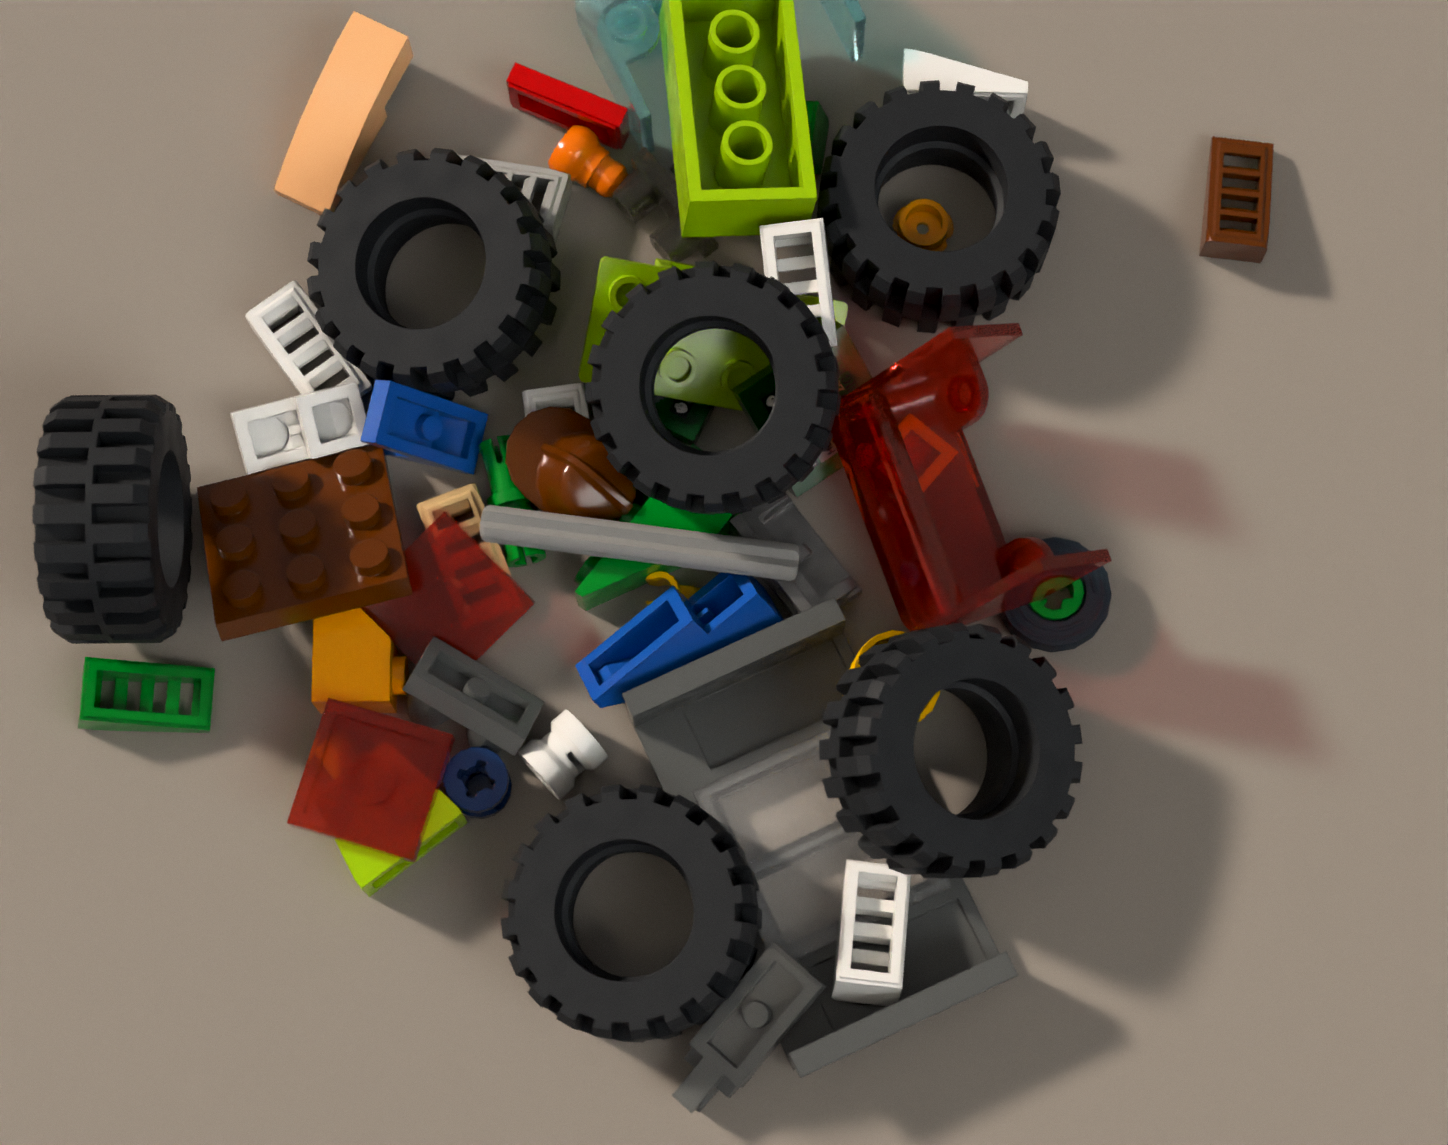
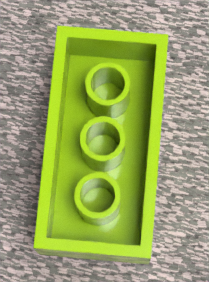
(736, 115)

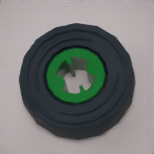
(1077, 616)

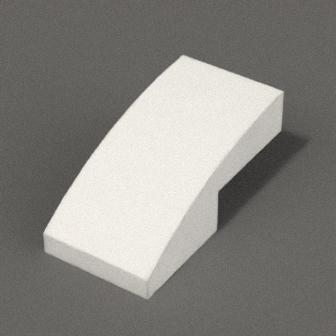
(300, 427)

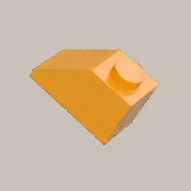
(356, 663)

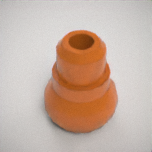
(587, 161)

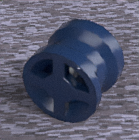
(482, 793)

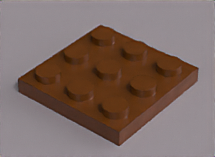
(302, 542)

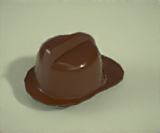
(565, 468)

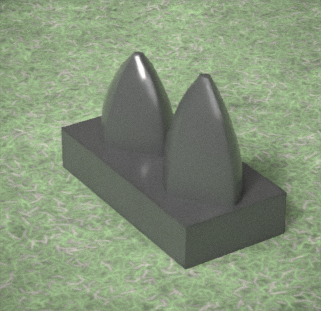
(461, 689)

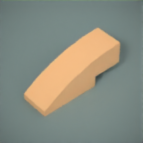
(343, 113)

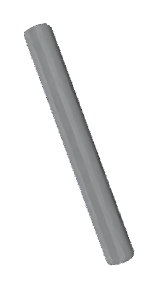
(639, 542)

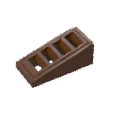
(1235, 243)

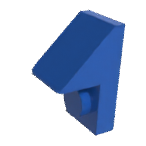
(423, 427)

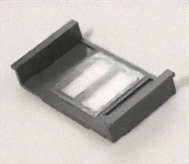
(744, 746)

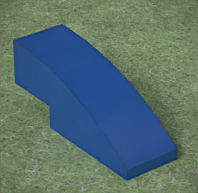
(676, 633)

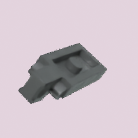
(748, 1027)

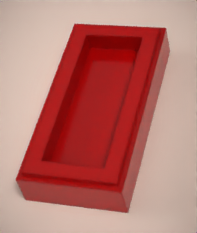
(567, 105)

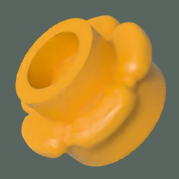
(924, 213)

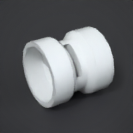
(562, 754)

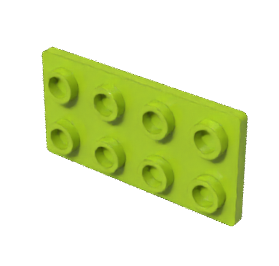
(698, 366)

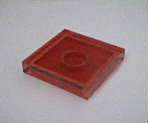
(455, 597)
(371, 780)

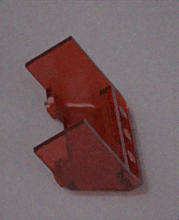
(924, 492)

